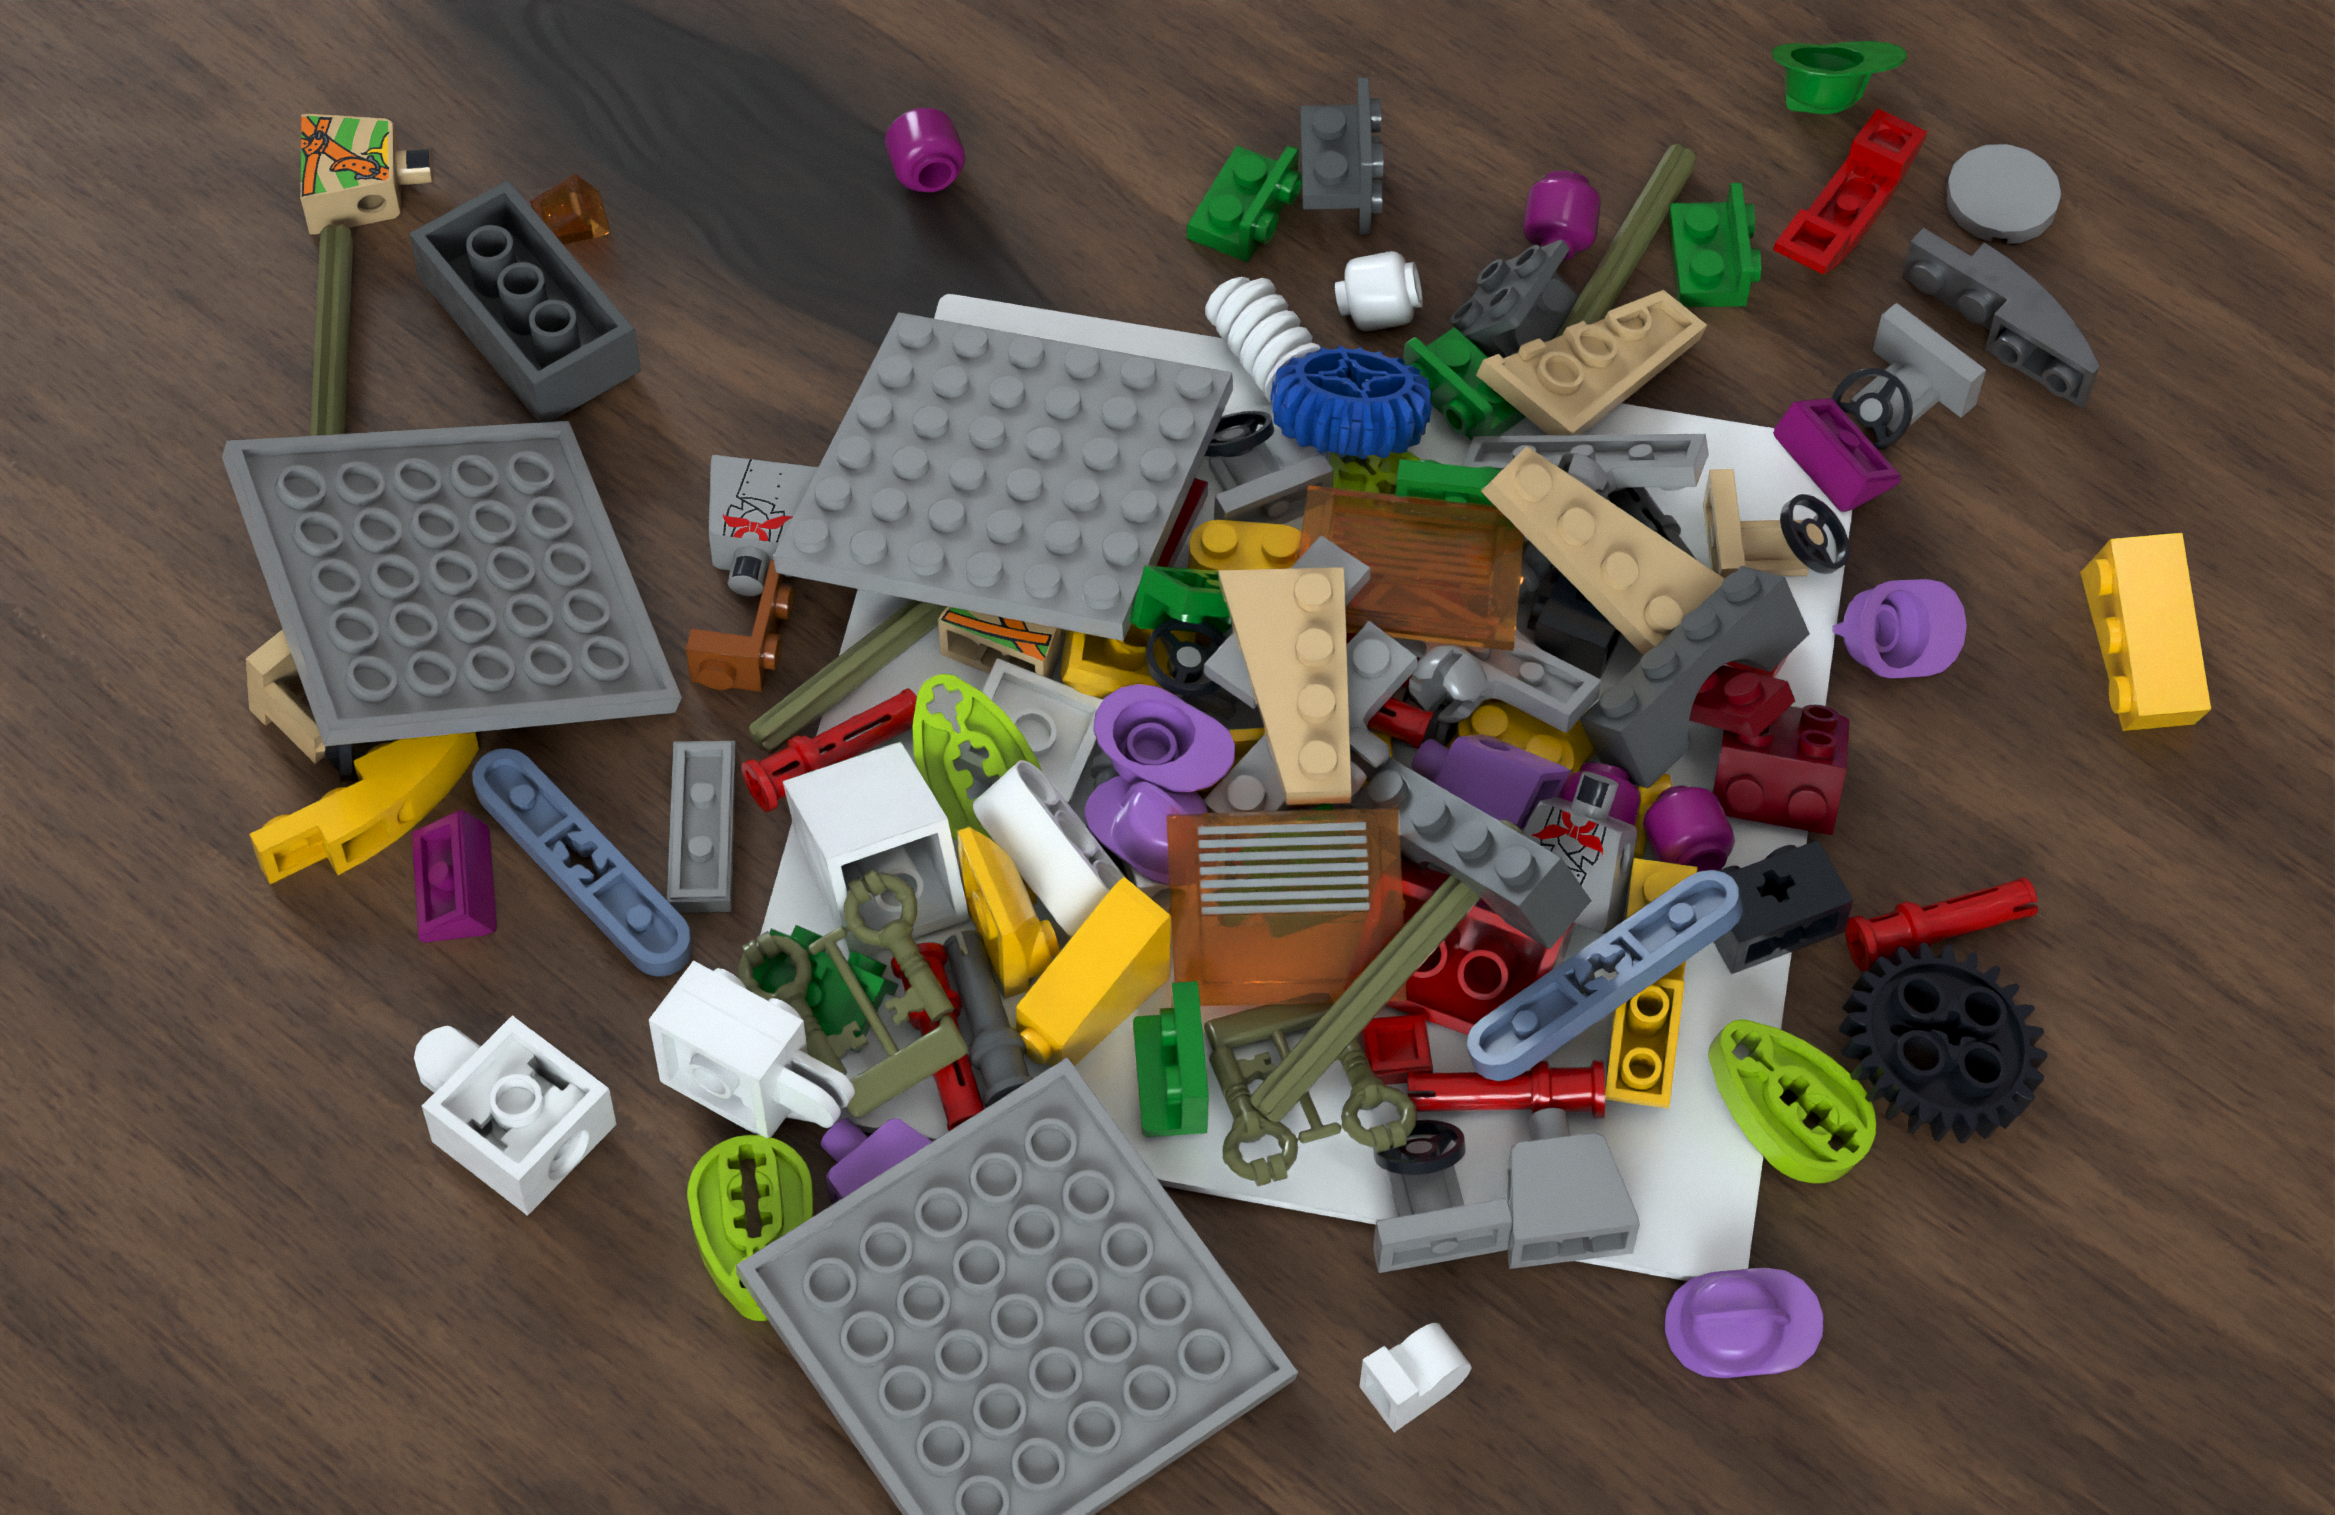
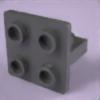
(1343, 156)
(1517, 301)

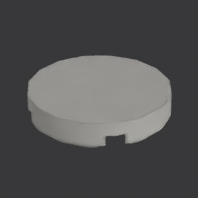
(2003, 193)

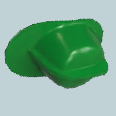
(1832, 75)

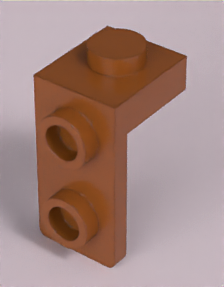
(738, 660)

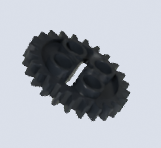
(1942, 1042)

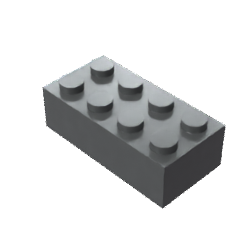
(525, 302)

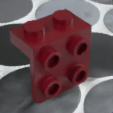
(1788, 772)

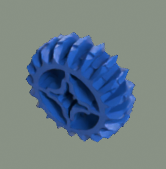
(1351, 402)

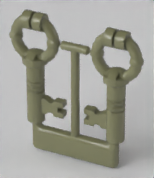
(902, 1067)
(1251, 1125)

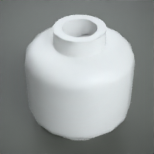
(1379, 291)

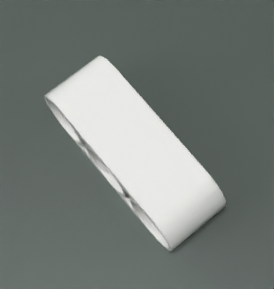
(1047, 844)

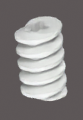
(1258, 328)

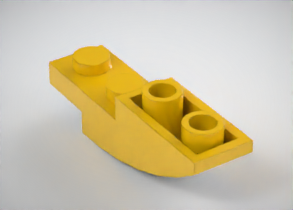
(353, 823)
(1648, 1024)

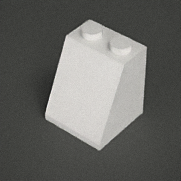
(882, 818)

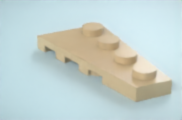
(1595, 366)
(1607, 554)
(1297, 669)

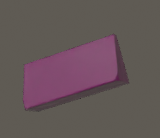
(1835, 453)
(453, 878)

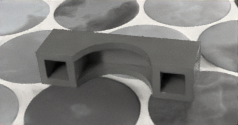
(1647, 713)
(1504, 868)

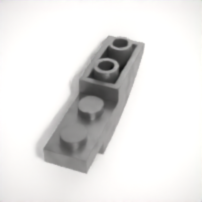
(2023, 318)

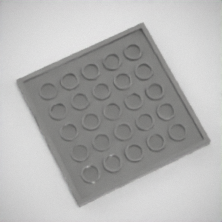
(1006, 475)
(448, 581)
(1017, 1315)

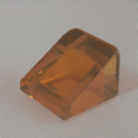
(572, 210)

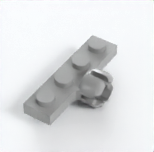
(1604, 461)
(1375, 672)
(1520, 677)

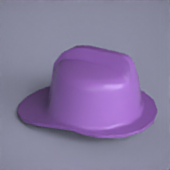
(1904, 628)
(1162, 739)
(1134, 822)
(1744, 1323)

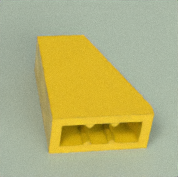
(1097, 977)

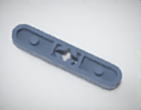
(621, 899)
(1637, 949)

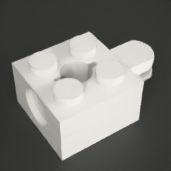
(742, 1054)
(517, 1085)

